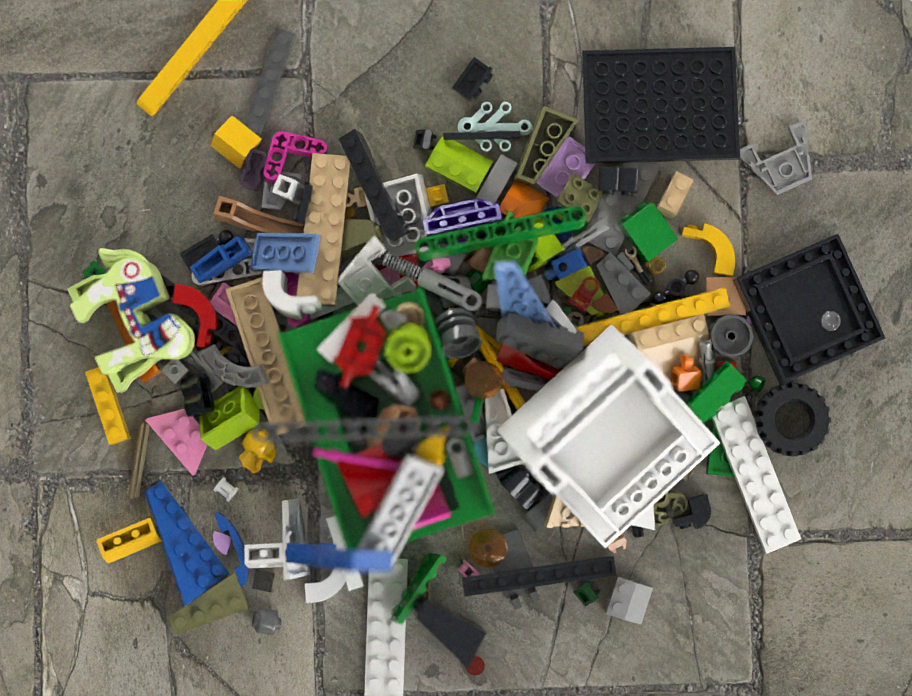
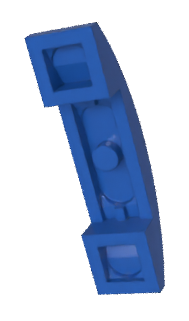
(225, 524)

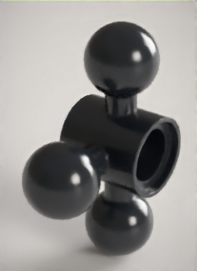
(691, 277)

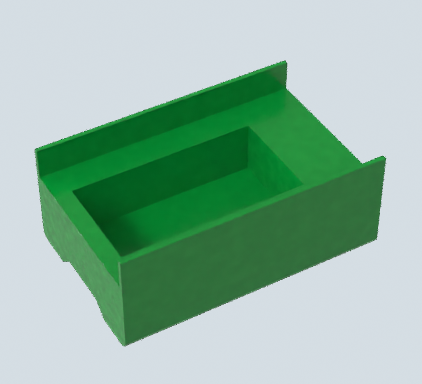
(464, 496)

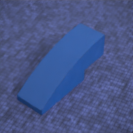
(221, 259)

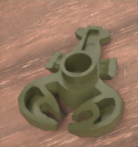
(679, 499)

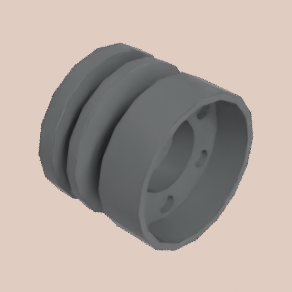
(457, 333)

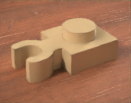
(357, 197)

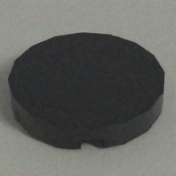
(399, 447)

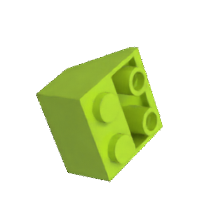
(546, 250)

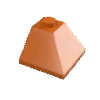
(522, 201)

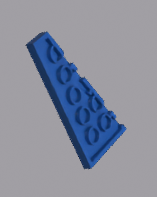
(187, 552)

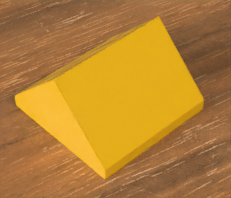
(235, 141)

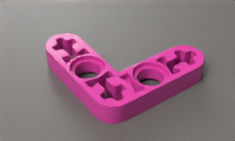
(288, 146)

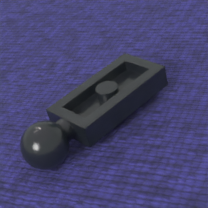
(204, 246)

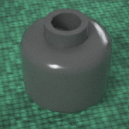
(266, 621)

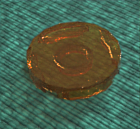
(483, 380)

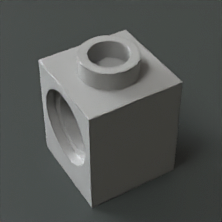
(176, 370)

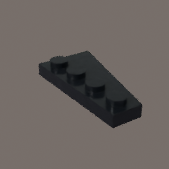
(350, 400)

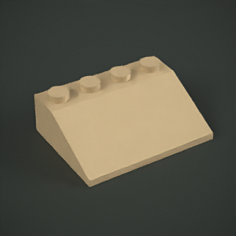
(667, 342)

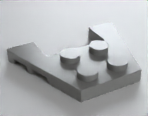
(783, 169)

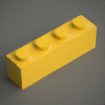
(108, 406)

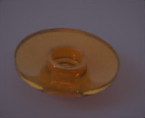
(498, 544)

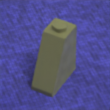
(358, 234)

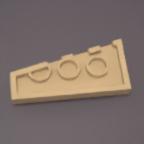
(560, 515)

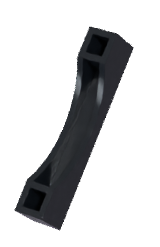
(374, 189)

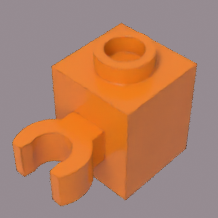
(686, 375)

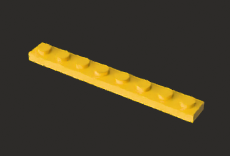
(658, 314)

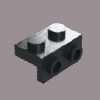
(472, 79)

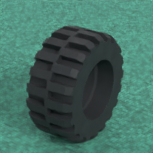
(817, 412)

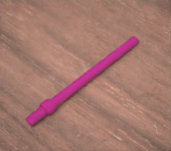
(335, 455)

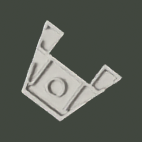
(363, 277)

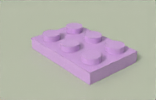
(567, 160)

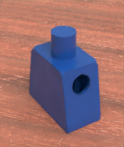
(575, 261)

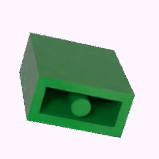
(647, 231)

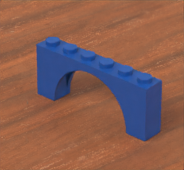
(328, 556)

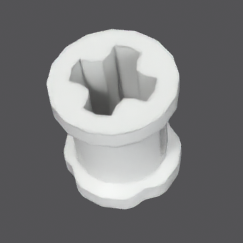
(226, 489)

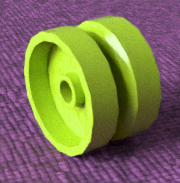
(406, 358)

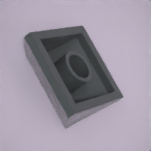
(538, 286)

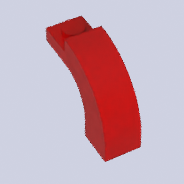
(201, 304)

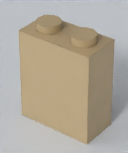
(674, 195)

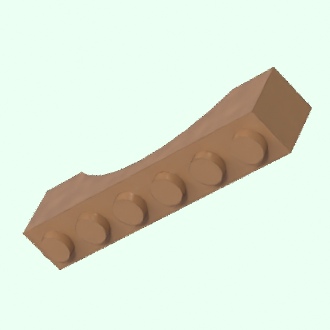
(243, 216)

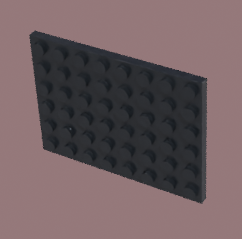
(660, 105)

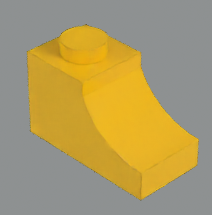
(434, 448)

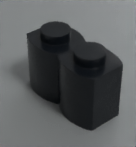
(618, 180)
(197, 395)
(522, 488)

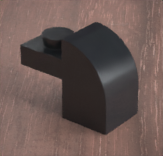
(700, 513)

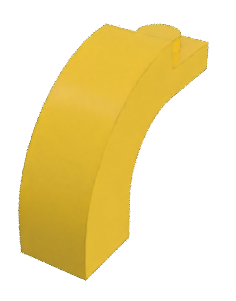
(722, 248)

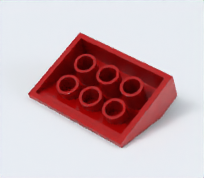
(367, 483)

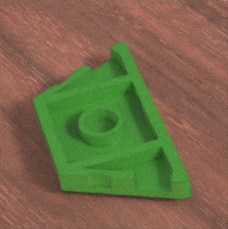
(518, 252)

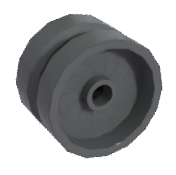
(740, 332)

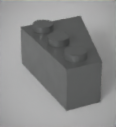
(621, 285)

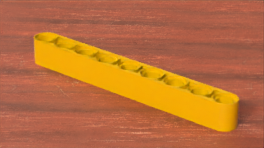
(188, 55)

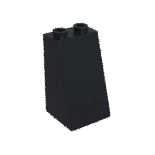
(452, 630)

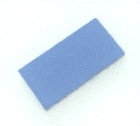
(285, 252)

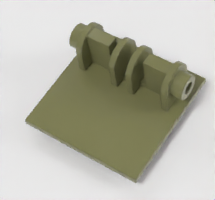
(580, 193)

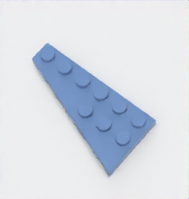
(517, 295)

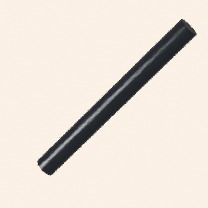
(481, 135)

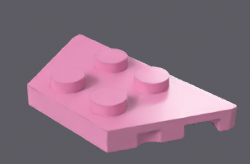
(181, 437)

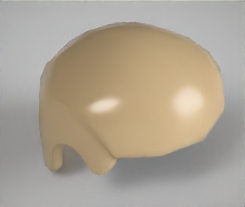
(412, 313)

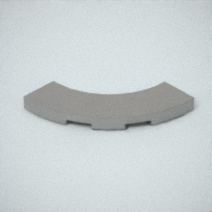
(230, 372)

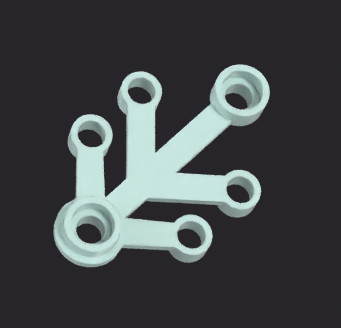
(492, 125)

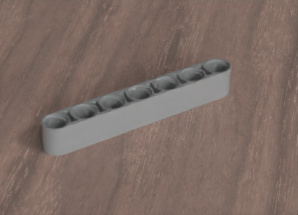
(490, 192)

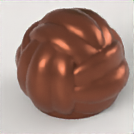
(439, 399)

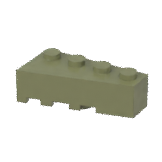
(544, 141)
(216, 603)

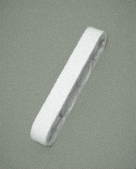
(229, 275)

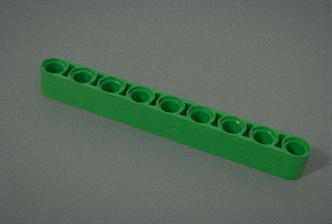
(507, 226)

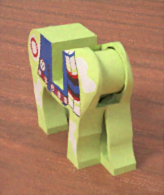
(136, 288)

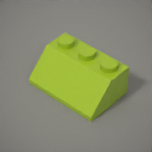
(459, 165)
(231, 418)

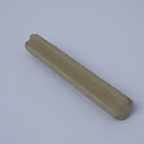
(139, 459)

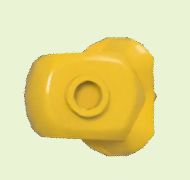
(256, 451)

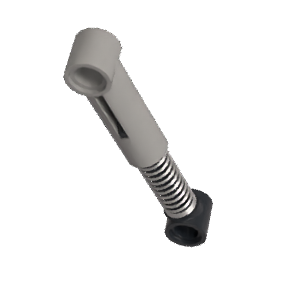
(429, 280)

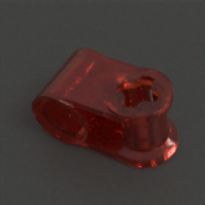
(583, 295)

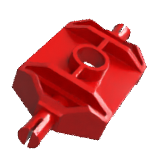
(350, 358)

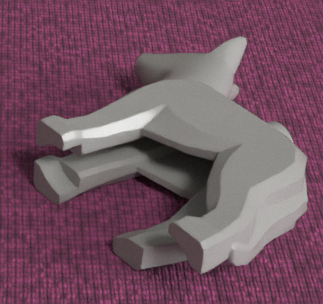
(394, 385)

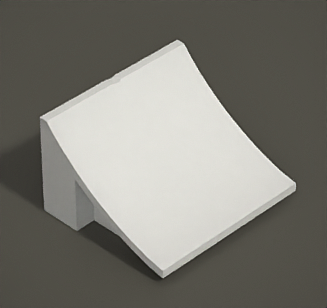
(608, 435)

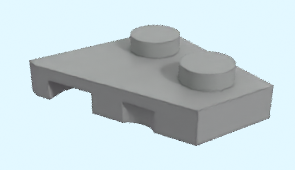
(270, 199)

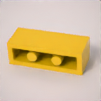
(128, 540)

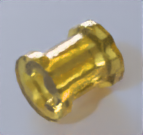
(660, 262)

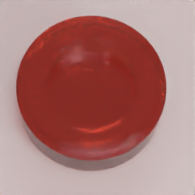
(476, 666)

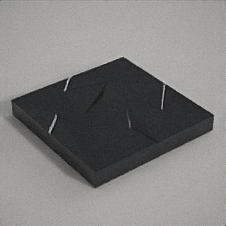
(789, 302)

